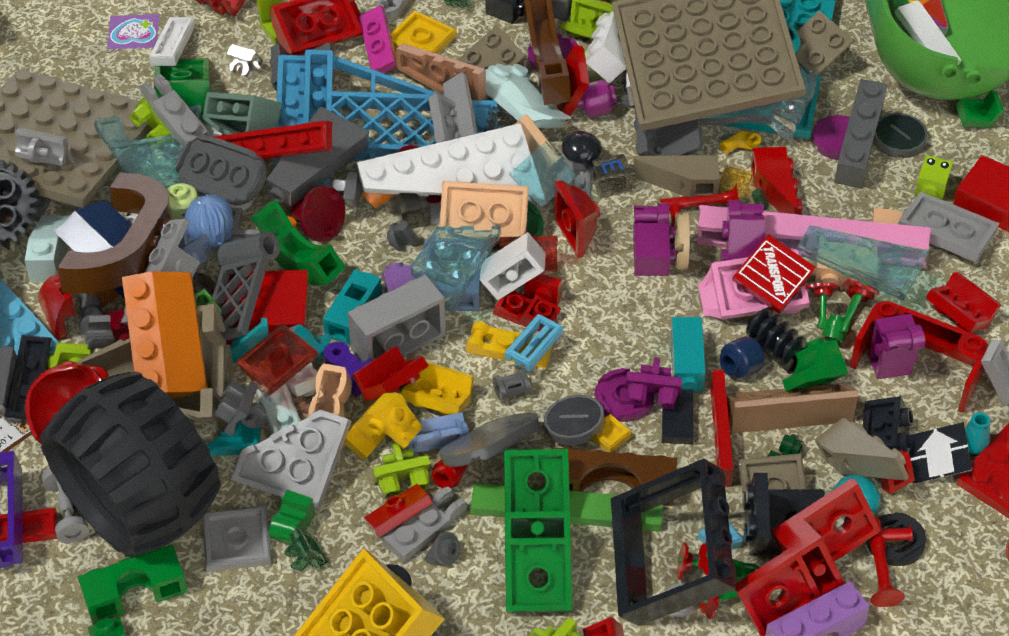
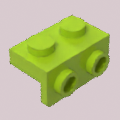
(584, 17)

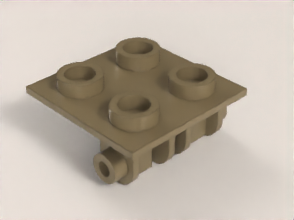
(822, 44)
(492, 50)

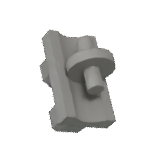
(41, 147)

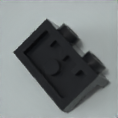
(889, 421)

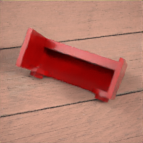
(938, 337)

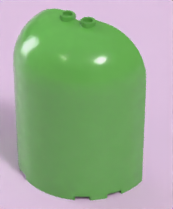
(975, 32)

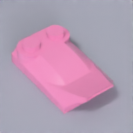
(727, 300)

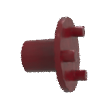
(320, 213)

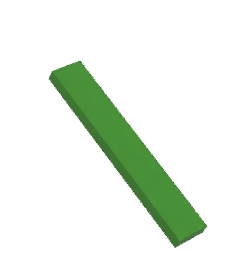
(585, 507)

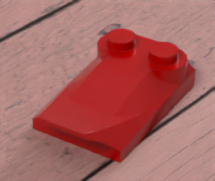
(314, 22)

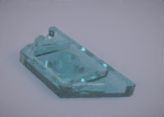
(454, 258)

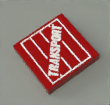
(774, 273)

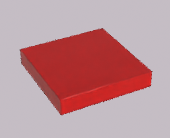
(578, 79)

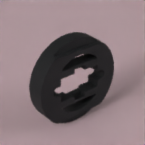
(894, 555)

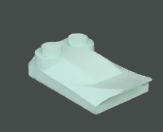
(519, 97)

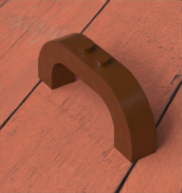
(104, 269)

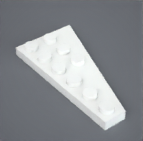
(470, 159)

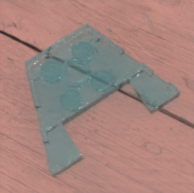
(145, 157)

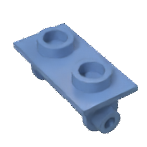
(438, 432)

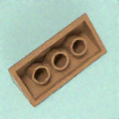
(790, 409)

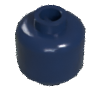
(742, 358)

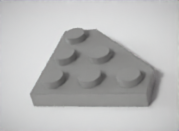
(296, 457)

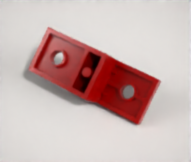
(807, 555)

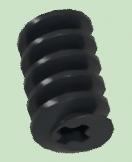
(776, 338)

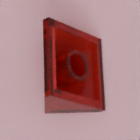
(276, 359)

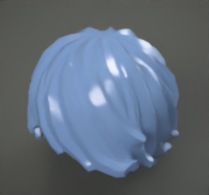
(212, 217)

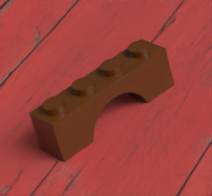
(629, 468)

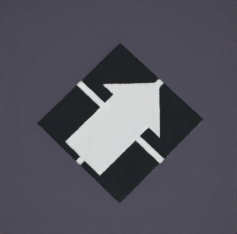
(939, 453)

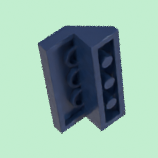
(94, 229)

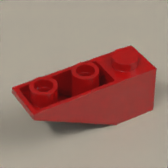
(773, 175)

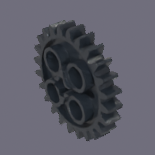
(22, 213)

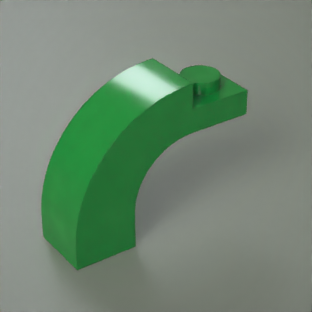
(296, 251)

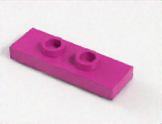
(378, 40)

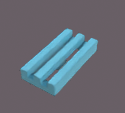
(541, 350)

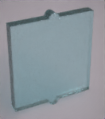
(541, 172)

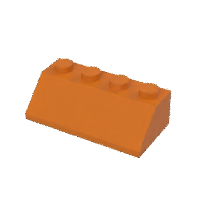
(165, 331)

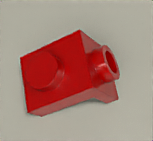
(545, 287)

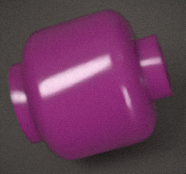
(598, 99)

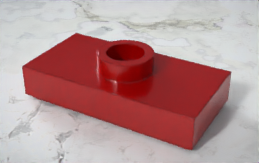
(398, 510)

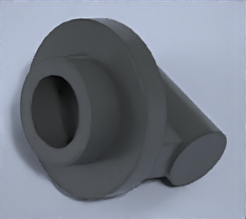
(402, 235)
(444, 549)

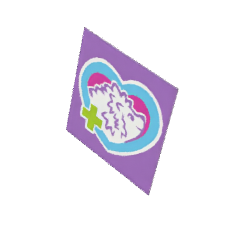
(133, 31)

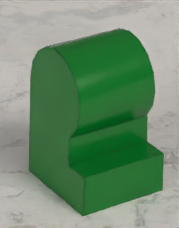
(295, 513)

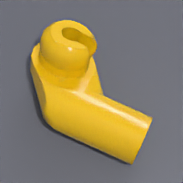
(740, 140)

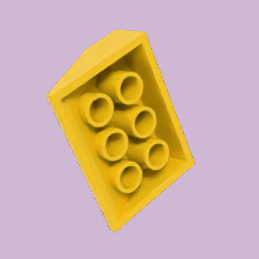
(371, 603)

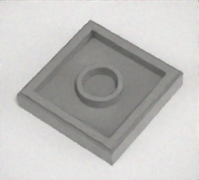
(236, 539)

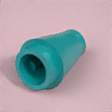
(978, 433)

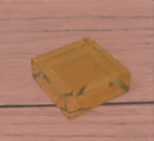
(732, 176)

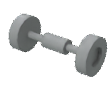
(71, 527)

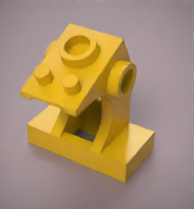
(384, 417)

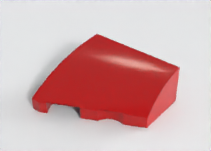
(55, 306)

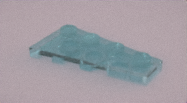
(868, 260)

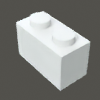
(512, 266)

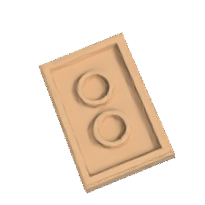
(485, 206)

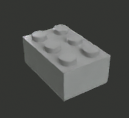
(399, 318)

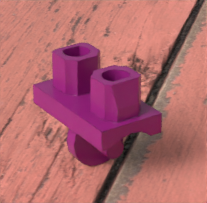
(653, 380)

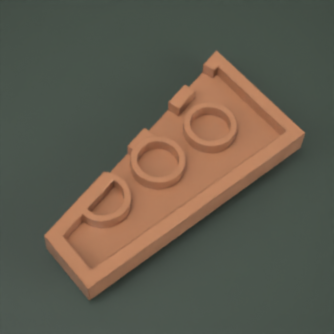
(437, 69)

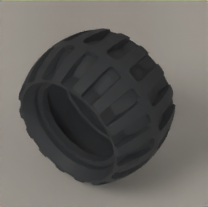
(131, 463)

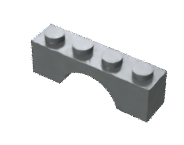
(860, 133)

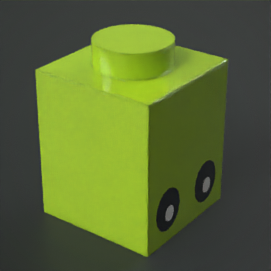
(934, 176)

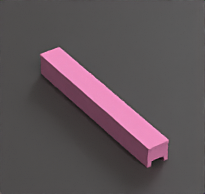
(791, 228)

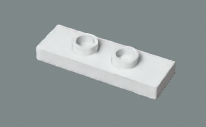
(172, 41)

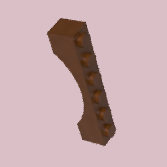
(548, 59)

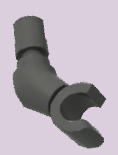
(94, 325)

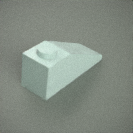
(45, 249)

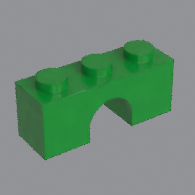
(154, 570)

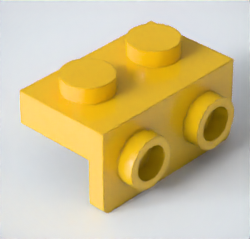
(440, 389)

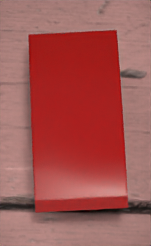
(523, 310)

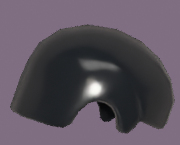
(582, 148)

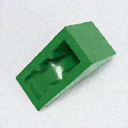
(816, 365)

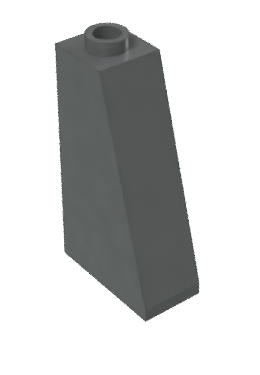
(301, 173)

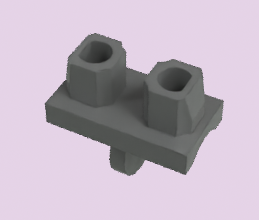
(238, 405)

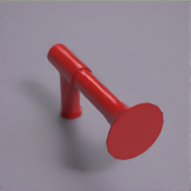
(686, 202)
(886, 594)

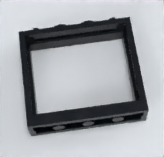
(629, 545)

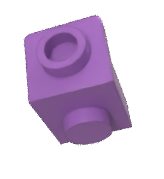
(396, 276)

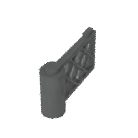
(241, 258)

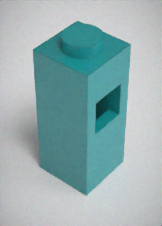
(357, 291)
(688, 352)

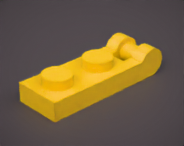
(500, 342)

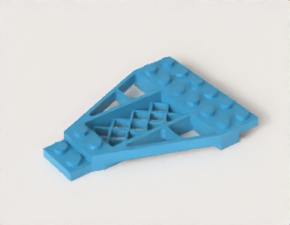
(306, 84)

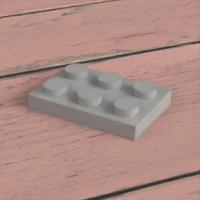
(951, 226)

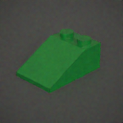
(189, 80)

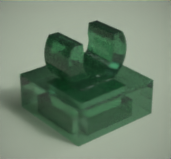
(307, 549)

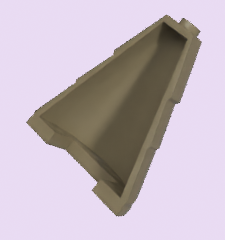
(217, 362)

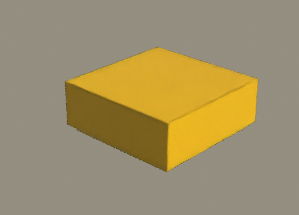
(613, 435)

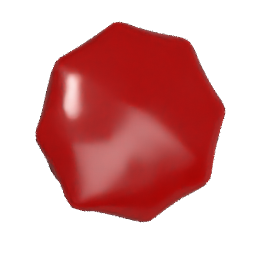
(56, 388)

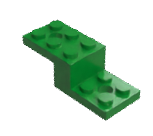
(537, 530)

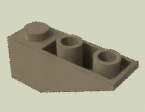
(680, 173)
(856, 452)

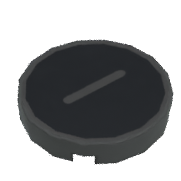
(900, 135)
(574, 420)

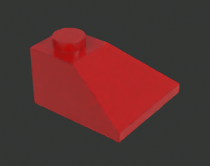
(575, 216)

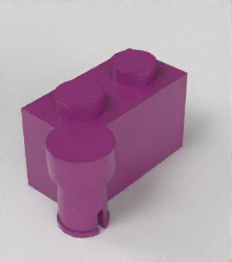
(742, 229)
(653, 240)
(895, 346)

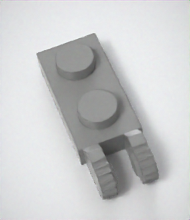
(173, 111)
(425, 526)

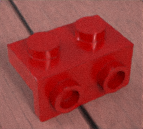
(964, 303)
(388, 373)

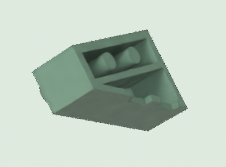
(240, 112)

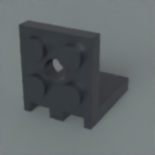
(768, 509)

